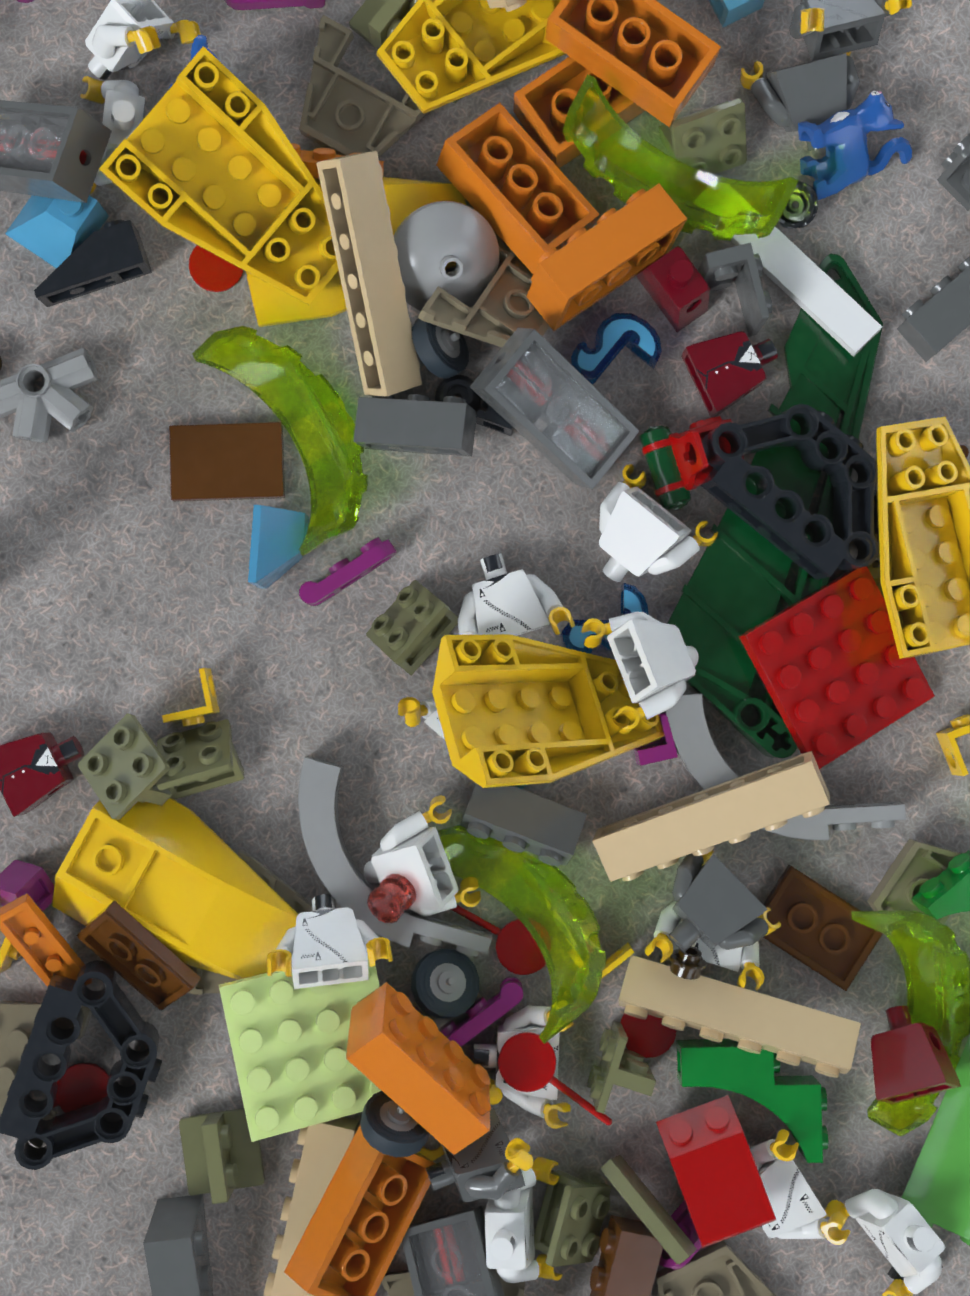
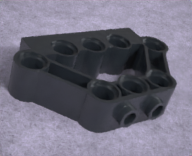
(851, 500)
(86, 1124)

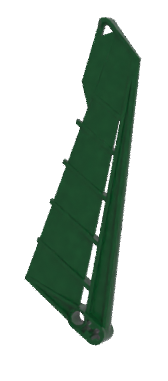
(744, 572)

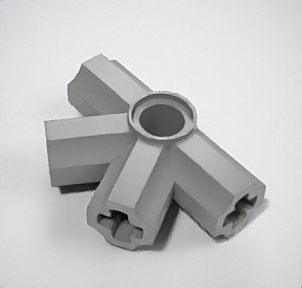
(55, 399)

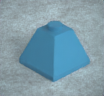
(56, 226)
(275, 543)

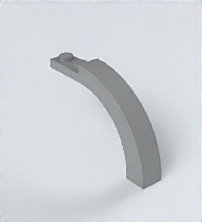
(709, 769)
(342, 878)

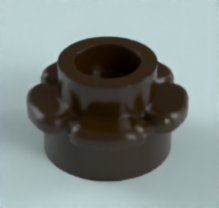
(687, 964)

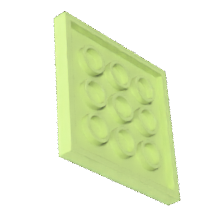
(294, 1051)

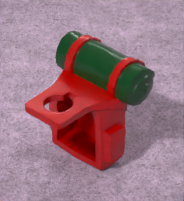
(679, 460)

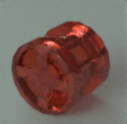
(391, 898)

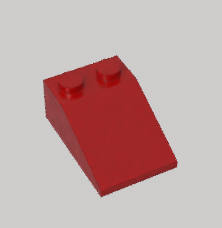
(715, 1171)

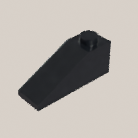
(99, 262)

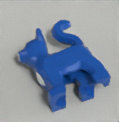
(846, 145)

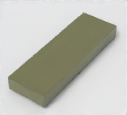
(648, 1209)

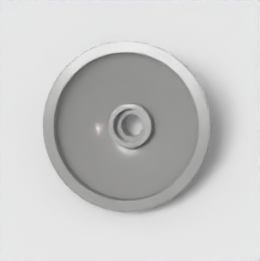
(441, 235)

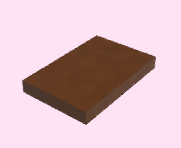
(227, 461)
(818, 928)
(138, 956)

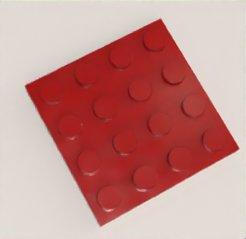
(836, 667)

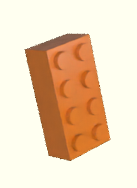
(636, 50)
(545, 105)
(514, 185)
(605, 255)
(419, 1068)
(359, 1222)

